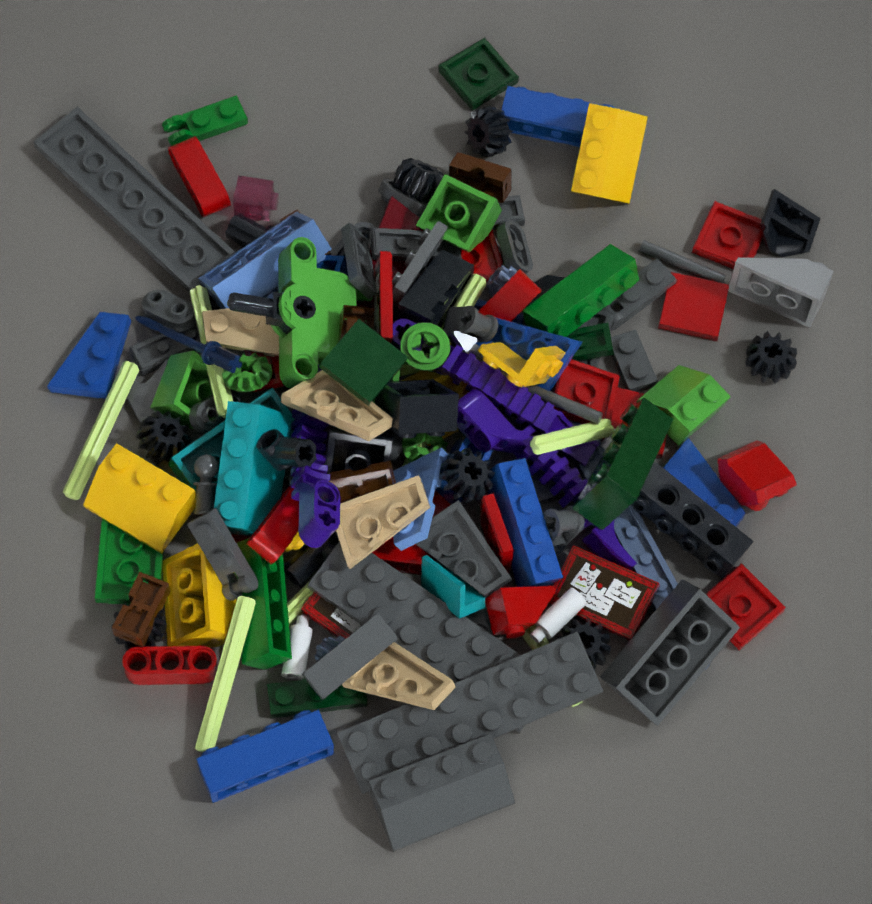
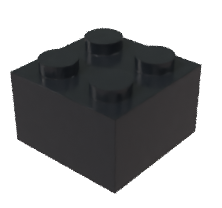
(419, 407)
(354, 453)

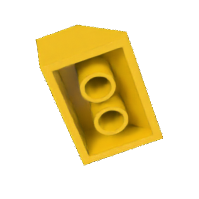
(609, 153)
(140, 498)
(196, 605)

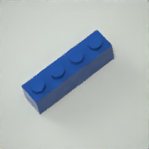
(545, 115)
(533, 553)
(265, 755)

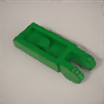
(206, 121)

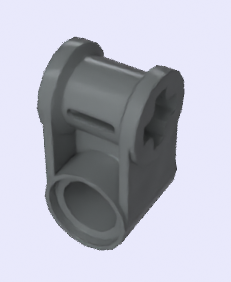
(470, 322)
(563, 526)

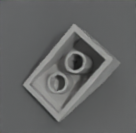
(783, 285)

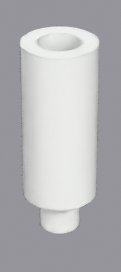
(558, 615)
(300, 644)

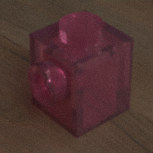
(255, 198)

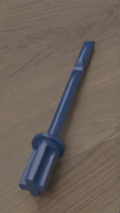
(210, 352)

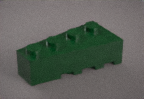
(624, 464)

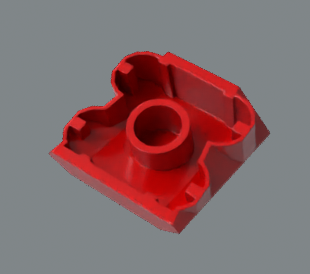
(755, 475)

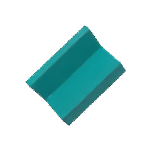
(449, 588)

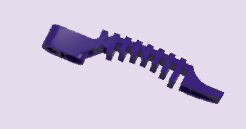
(503, 392)
(492, 431)
(316, 495)

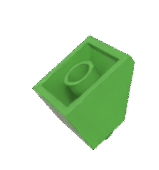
(464, 210)
(182, 386)
(688, 399)

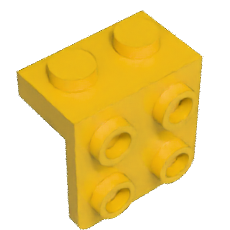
(541, 365)

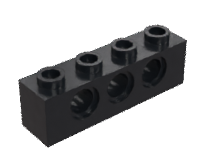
(704, 521)

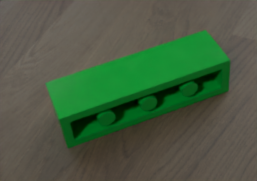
(583, 292)
(269, 631)

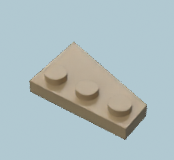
(240, 331)
(335, 405)
(378, 516)
(402, 678)

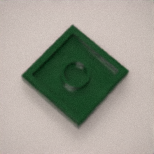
(478, 74)
(363, 362)

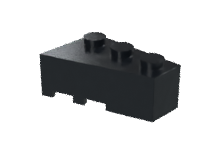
(435, 290)

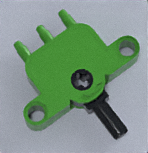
(303, 310)

